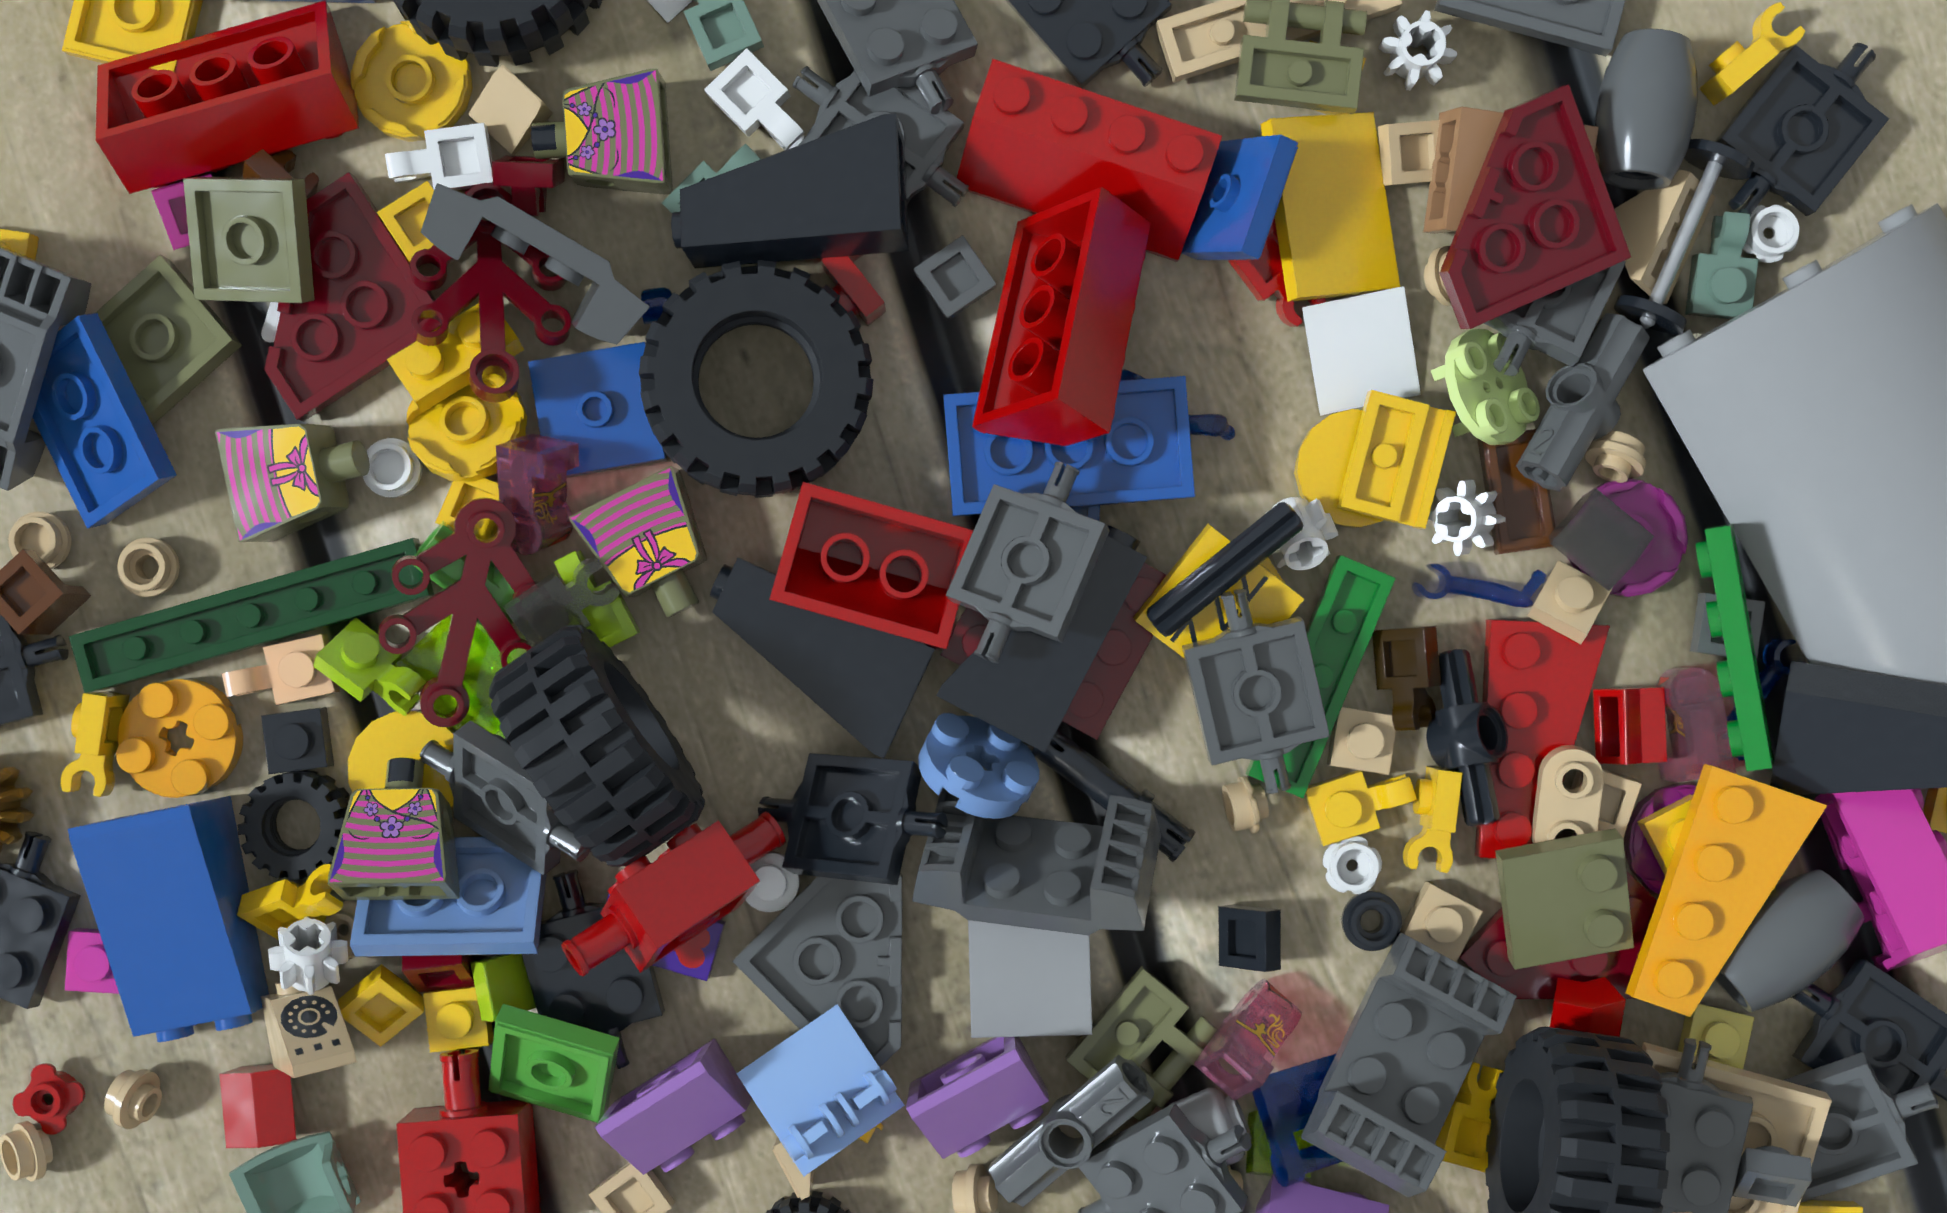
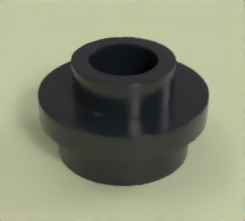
(1389, 925)

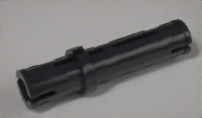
(1100, 782)

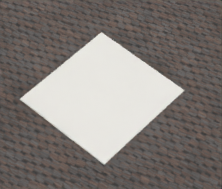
(1361, 348)

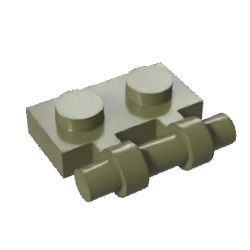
(1299, 71)
(1133, 1028)

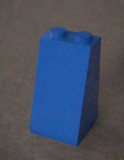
(168, 917)

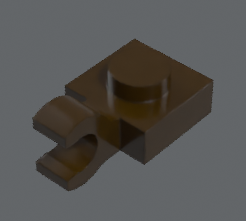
(1408, 665)

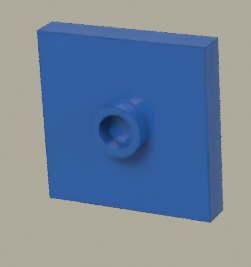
(1240, 198)
(598, 404)

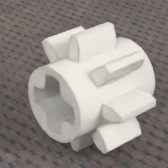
(1416, 34)
(1477, 505)
(1309, 545)
(308, 955)

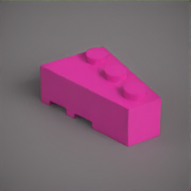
(1896, 868)

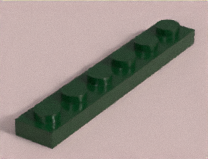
(244, 617)

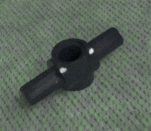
(1467, 738)

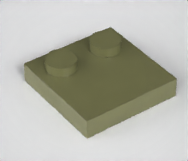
(249, 239)
(165, 336)
(1565, 898)

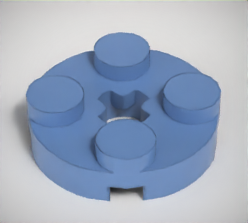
(954, 761)

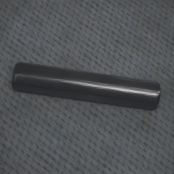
(1224, 569)

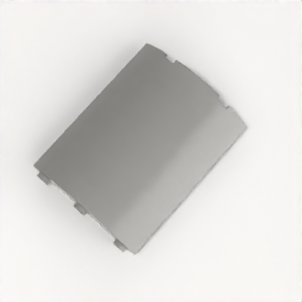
(1832, 446)

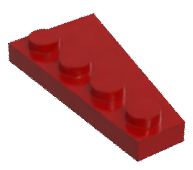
(1541, 691)

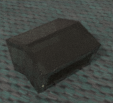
(1600, 538)

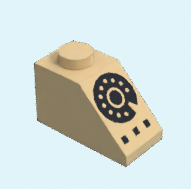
(306, 1031)

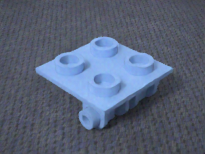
(820, 1090)

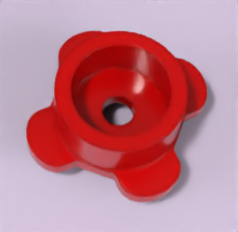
(65, 1092)

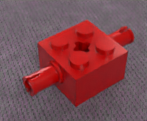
(676, 896)
(488, 1136)

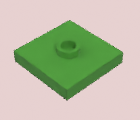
(552, 1063)

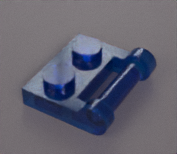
(1285, 1108)

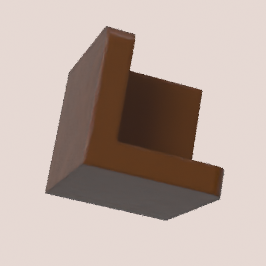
(35, 597)

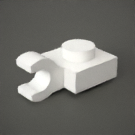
(753, 98)
(453, 157)

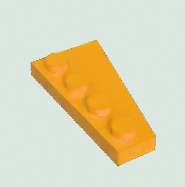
(1719, 877)

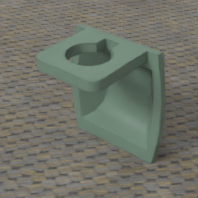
(297, 1178)

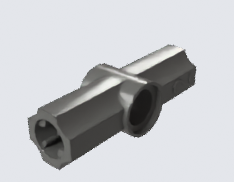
(1583, 402)
(1092, 1109)

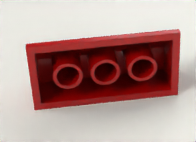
(229, 98)
(1052, 141)
(1064, 322)

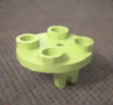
(1486, 400)

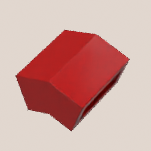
(1630, 725)
(1588, 1006)
(257, 1107)

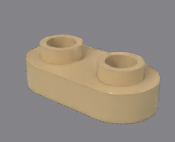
(1562, 807)

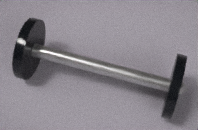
(1715, 161)

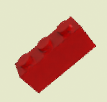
(871, 565)

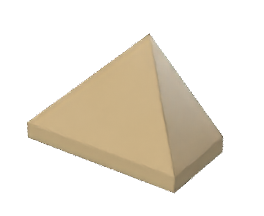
(1651, 225)

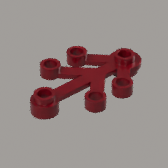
(490, 281)
(463, 599)

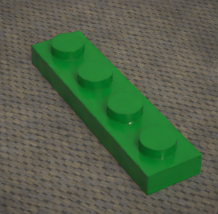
(1337, 643)
(1740, 672)

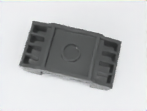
(32, 308)
(606, 309)
(1043, 869)
(1405, 1065)

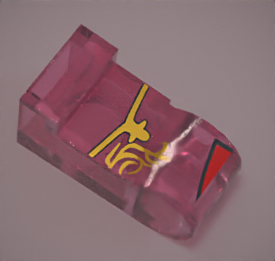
(535, 489)
(1695, 724)
(1249, 1040)

